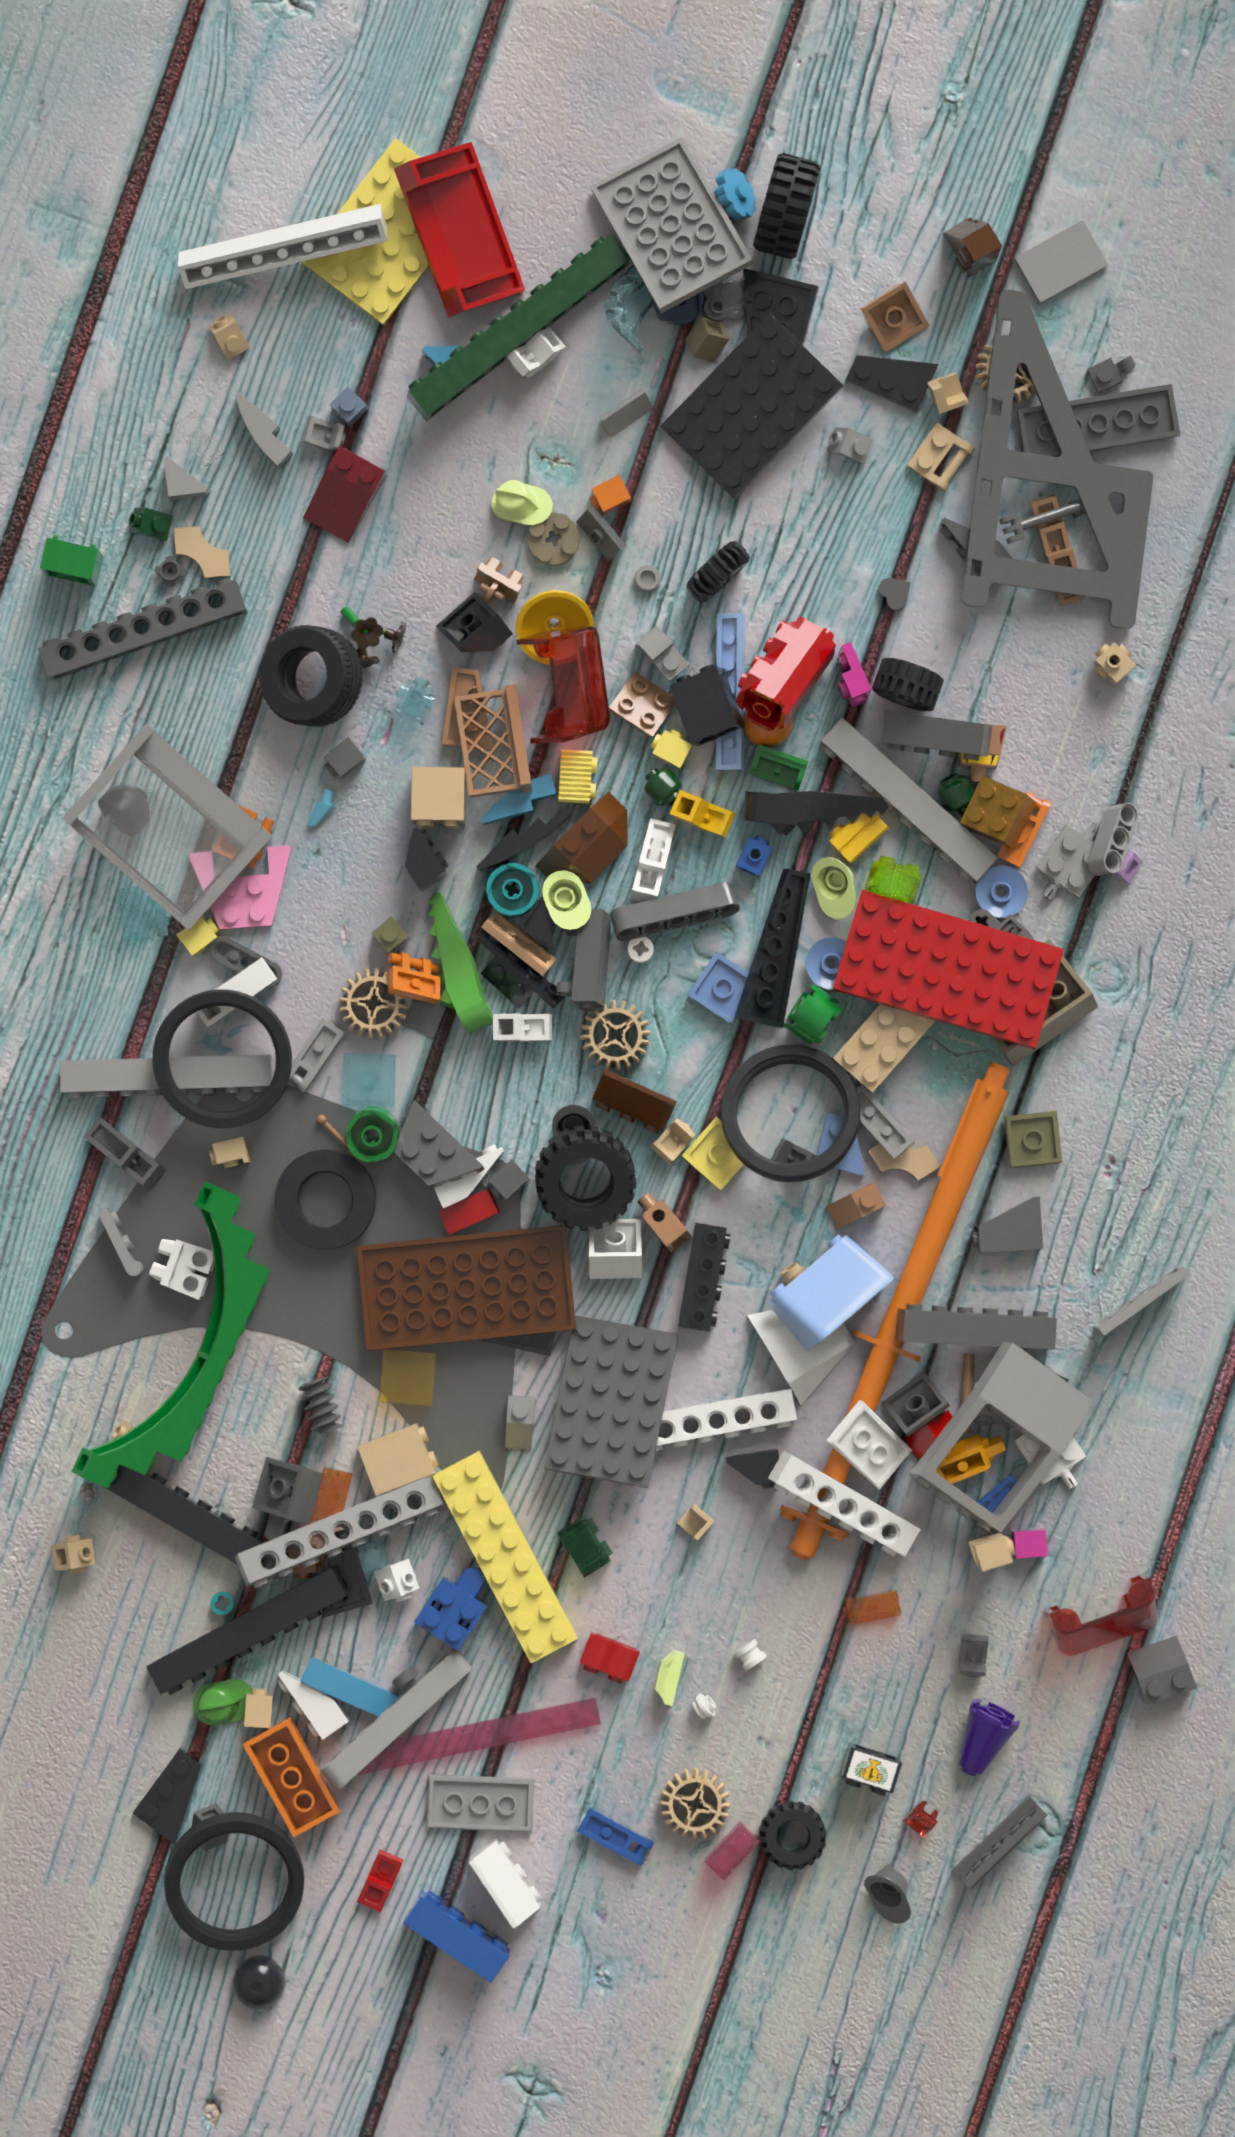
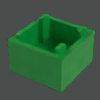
(71, 561)

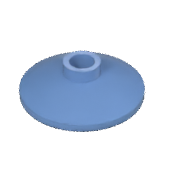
(1011, 882)
(817, 958)

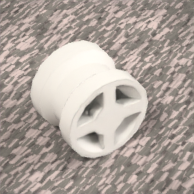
(638, 952)
(750, 1654)

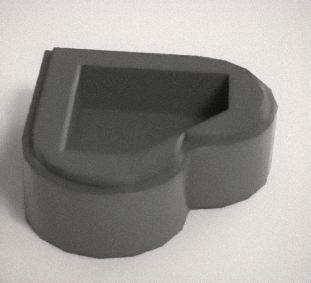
(894, 592)

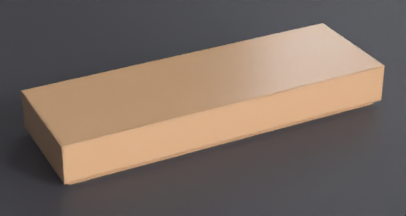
(519, 943)

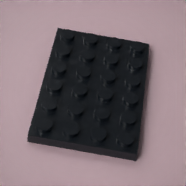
(752, 406)

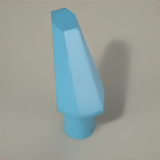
(321, 809)

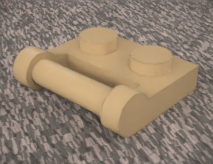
(933, 452)

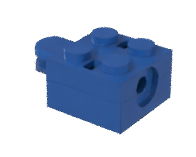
(454, 1608)

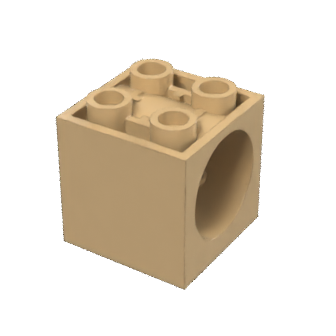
(438, 797)

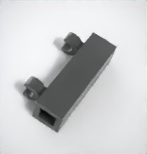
(590, 962)

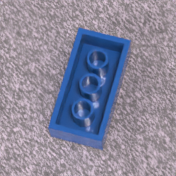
(457, 1936)

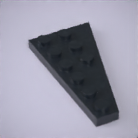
(784, 298)

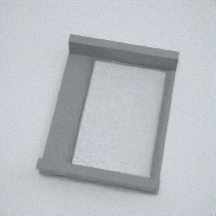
(167, 827)

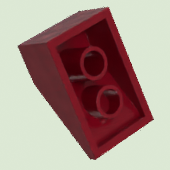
(344, 494)

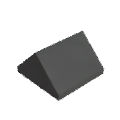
(915, 1404)

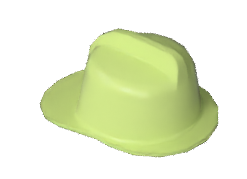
(521, 503)
(834, 887)
(566, 900)

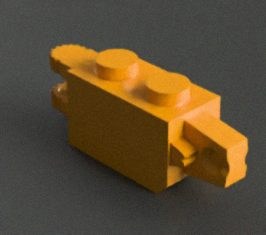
(970, 1457)

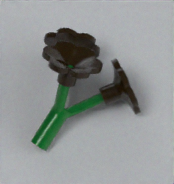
(367, 634)

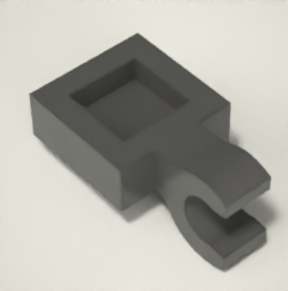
(1108, 374)

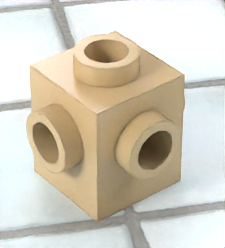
(1116, 672)
(73, 1554)

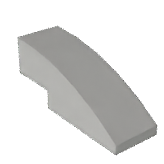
(263, 432)

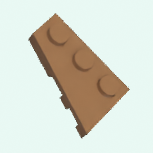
(464, 682)

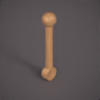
(322, 1120)

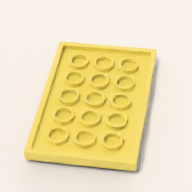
(382, 273)

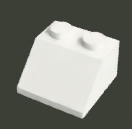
(616, 1250)

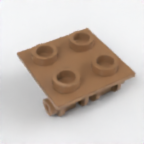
(643, 704)

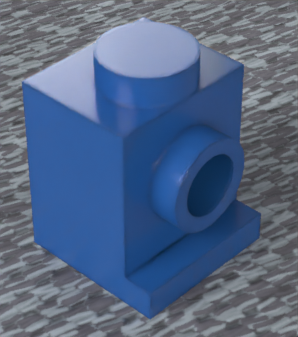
(751, 865)

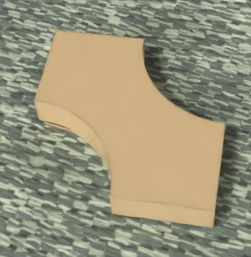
(191, 544)
(916, 1161)

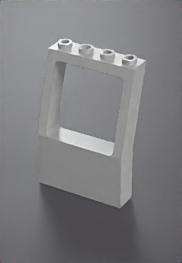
(1029, 1400)

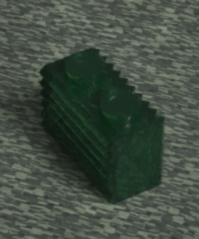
(585, 1546)

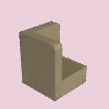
(707, 339)

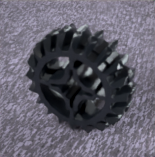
(718, 571)

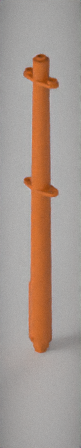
(955, 1180)

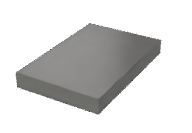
(1061, 262)

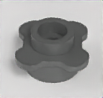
(170, 563)

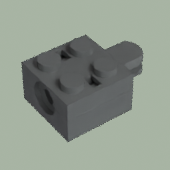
(287, 1495)

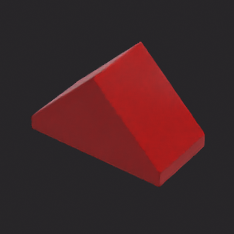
(924, 1437)

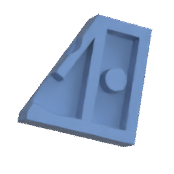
(853, 1160)

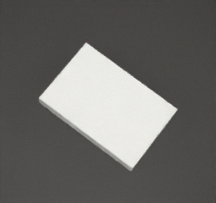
(869, 1445)

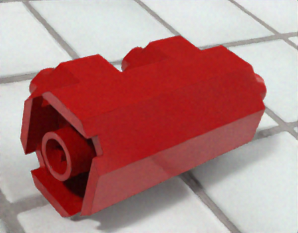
(786, 673)

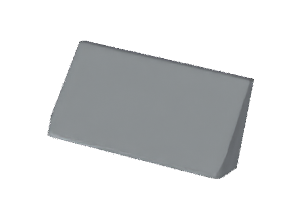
(626, 413)

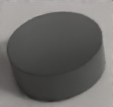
(404, 1677)

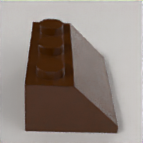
(633, 1101)

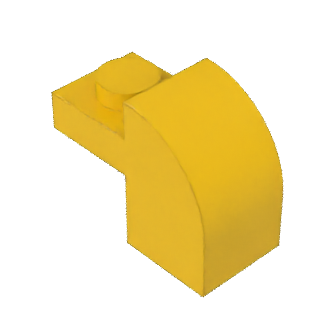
(702, 814)

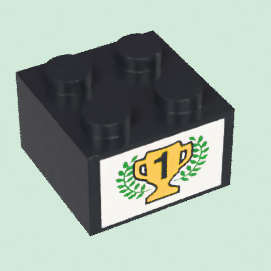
(870, 1768)

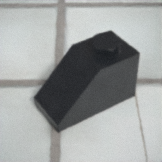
(756, 1466)

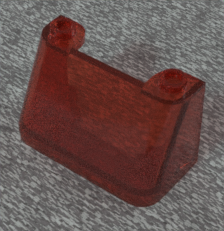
(1077, 1638)

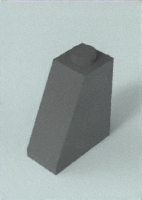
(1012, 1230)

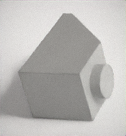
(519, 1422)

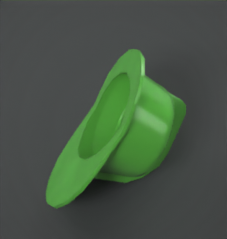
(221, 1702)

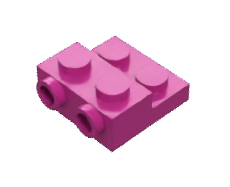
(853, 683)

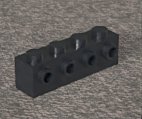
(702, 1277)

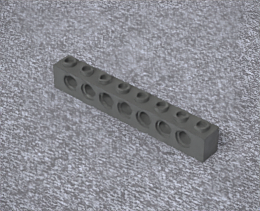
(232, 606)

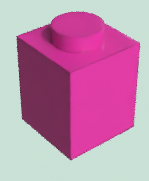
(1029, 1543)

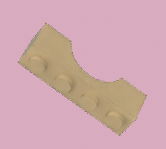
(991, 1550)

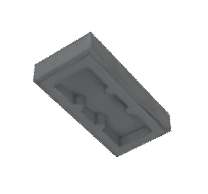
(601, 533)

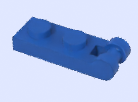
(614, 1836)

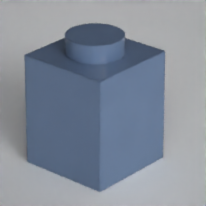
(348, 406)

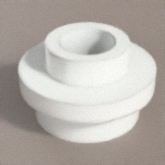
(704, 1706)

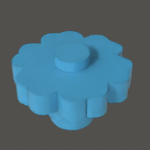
(735, 194)

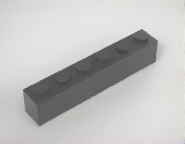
(974, 1328)

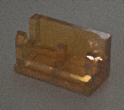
(332, 1493)
(872, 1607)

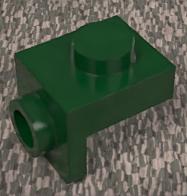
(150, 523)

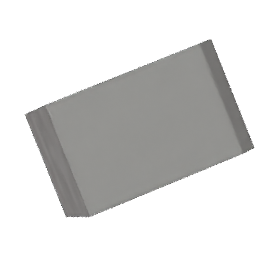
(181, 483)

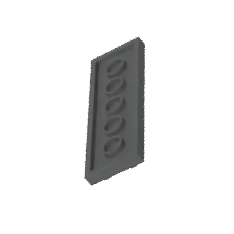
(1107, 421)

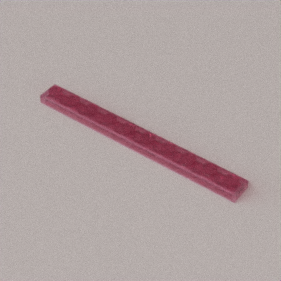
(486, 1734)

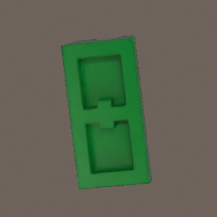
(778, 767)

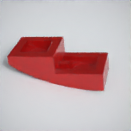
(469, 1211)
(380, 1880)

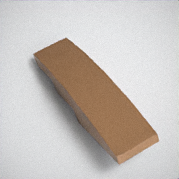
(1055, 542)

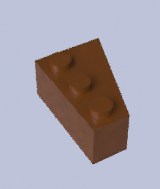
(973, 245)

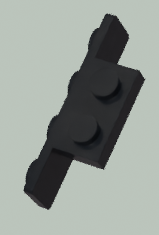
(514, 976)

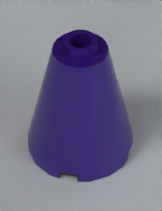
(985, 1735)

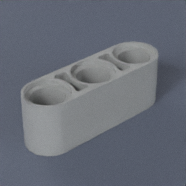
(1113, 839)

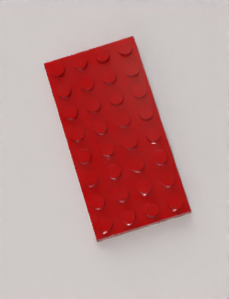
(948, 969)

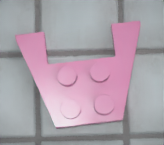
(253, 899)

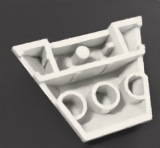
(800, 1367)

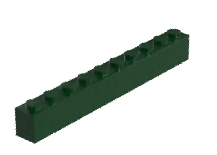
(516, 328)

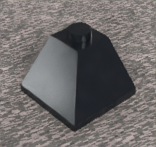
(474, 626)

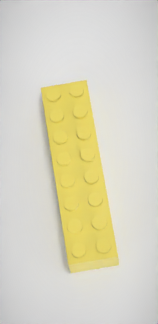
(505, 1556)

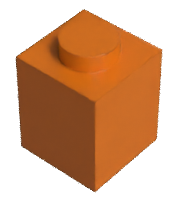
(610, 495)

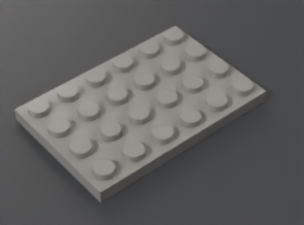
(671, 225)

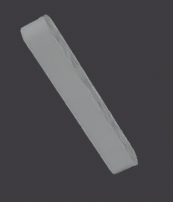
(396, 1719)

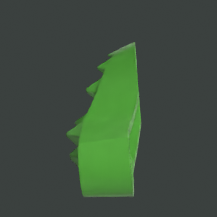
(460, 974)

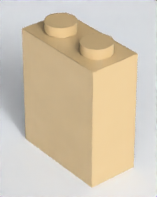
(398, 1458)

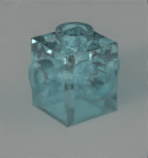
(415, 707)

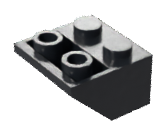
(422, 862)

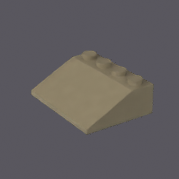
(1067, 1005)

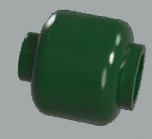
(662, 786)
(956, 792)

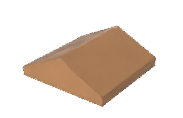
(894, 317)

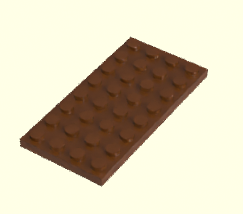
(466, 1288)

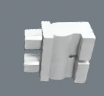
(181, 1267)

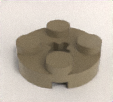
(566, 547)

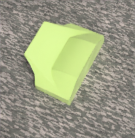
(668, 1676)

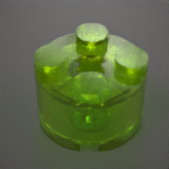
(894, 879)

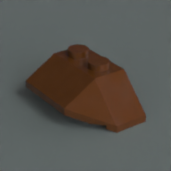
(590, 842)

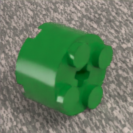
(812, 1015)
(376, 1148)

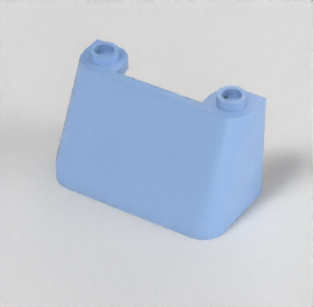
(828, 1291)

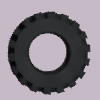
(907, 684)
(792, 1858)

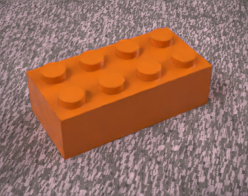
(292, 1776)

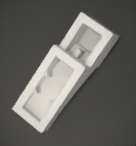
(652, 860)

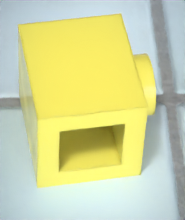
(671, 748)
(199, 936)

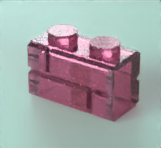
(732, 1850)

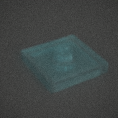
(369, 1080)

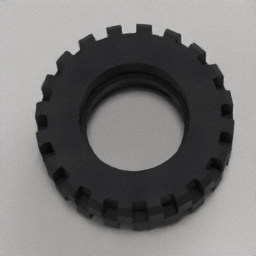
(786, 206)
(593, 1210)

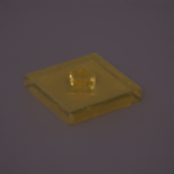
(407, 1377)

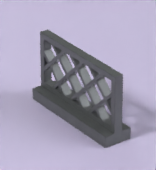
(999, 1842)

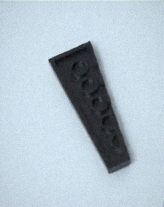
(771, 972)

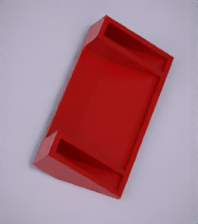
(459, 229)

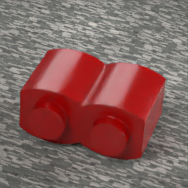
(609, 1657)

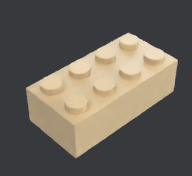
(881, 1044)

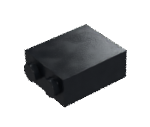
(706, 705)

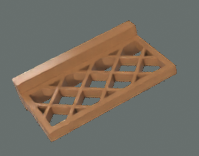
(515, 738)

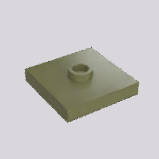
(1033, 1139)

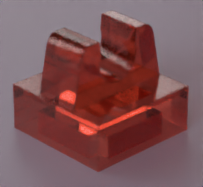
(920, 1820)

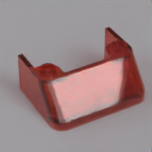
(576, 683)

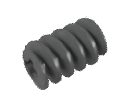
(320, 1405)

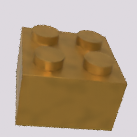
(998, 812)

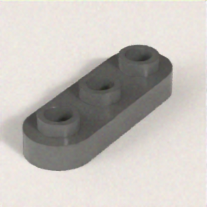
(237, 953)

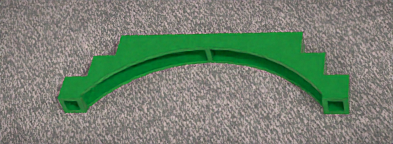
(180, 1416)

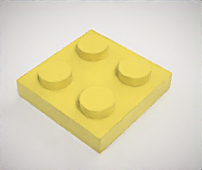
(713, 1155)

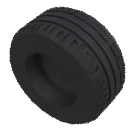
(280, 668)

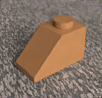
(855, 1205)

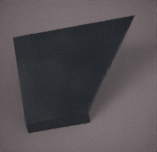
(537, 925)

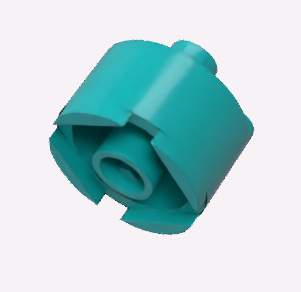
(505, 877)

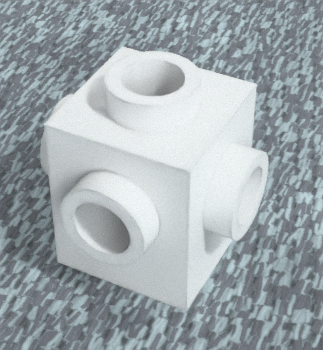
(396, 1581)

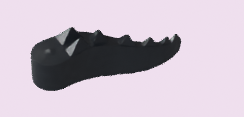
(804, 808)

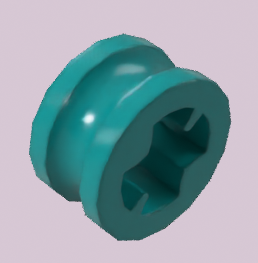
(229, 1607)

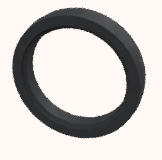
(790, 1055)
(204, 1116)
(234, 1938)

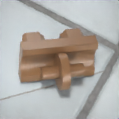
(496, 584)

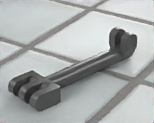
(1018, 526)

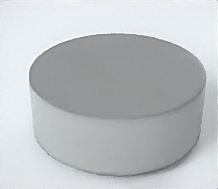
(647, 578)

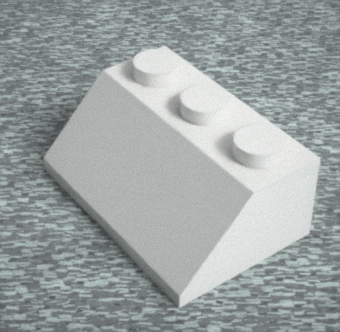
(505, 1882)

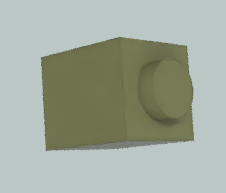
(390, 935)

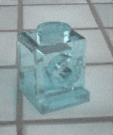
(373, 1556)

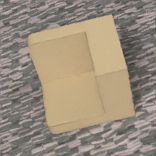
(947, 393)
(695, 1521)

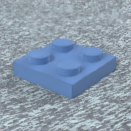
(720, 987)

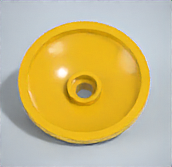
(538, 611)

